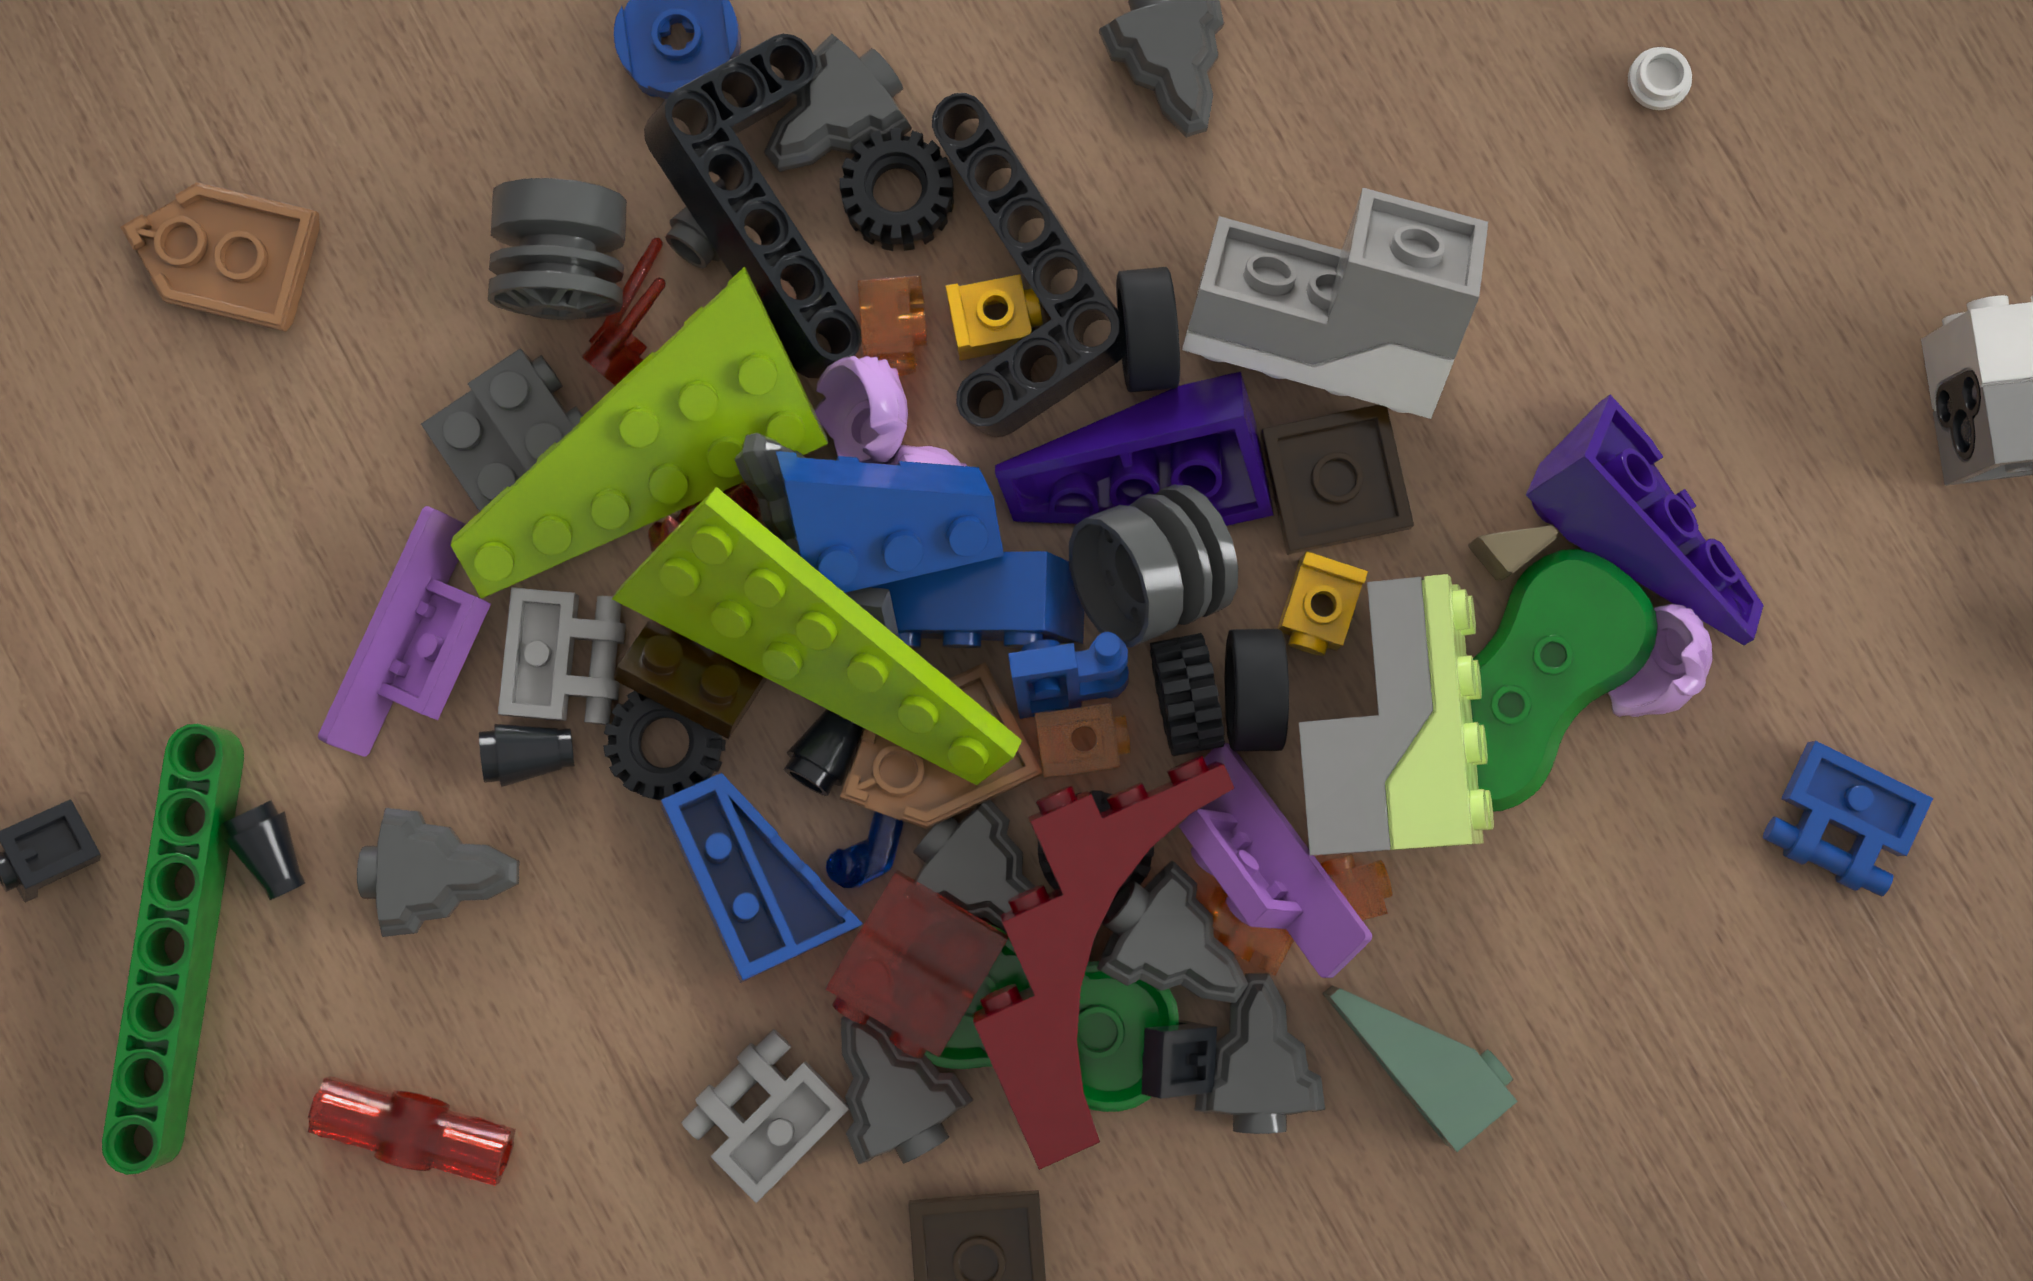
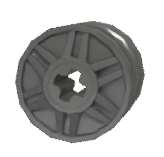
(557, 248)
(1153, 564)

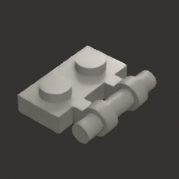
(541, 651)
(779, 1130)

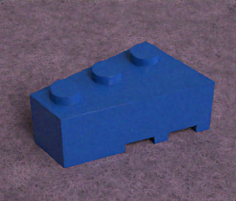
(886, 520)
(996, 599)
(751, 881)

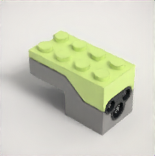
(1414, 766)

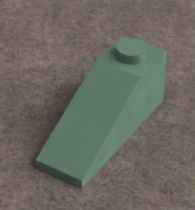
(1441, 1077)

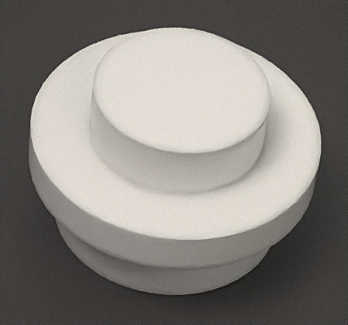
(1659, 78)

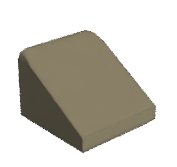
(1509, 550)

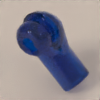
(868, 858)

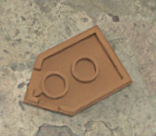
(228, 253)
(923, 793)

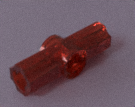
(411, 1130)

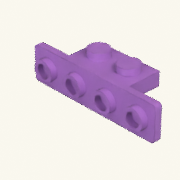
(411, 642)
(1271, 872)

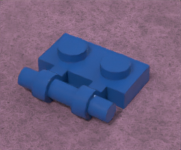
(1058, 678)
(1857, 800)

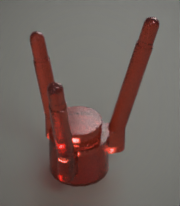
(613, 346)

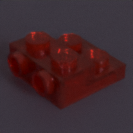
(915, 966)

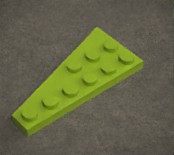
(648, 444)
(772, 612)

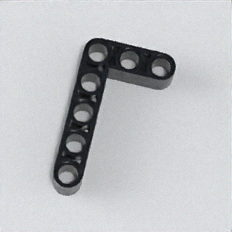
(749, 198)
(1039, 262)

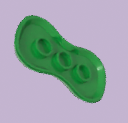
(1563, 642)
(1107, 1037)

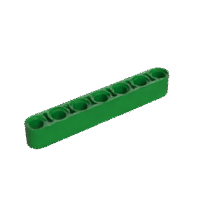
(151, 970)

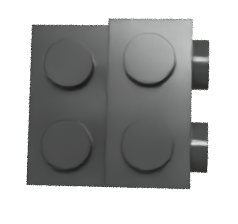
(501, 425)

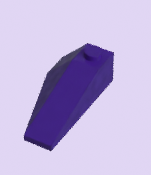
(1185, 436)
(1616, 504)

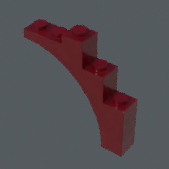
(1091, 856)

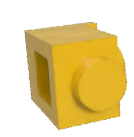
(978, 334)
(1327, 577)

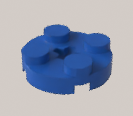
(657, 66)

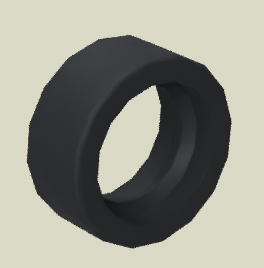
(1151, 329)
(1256, 689)

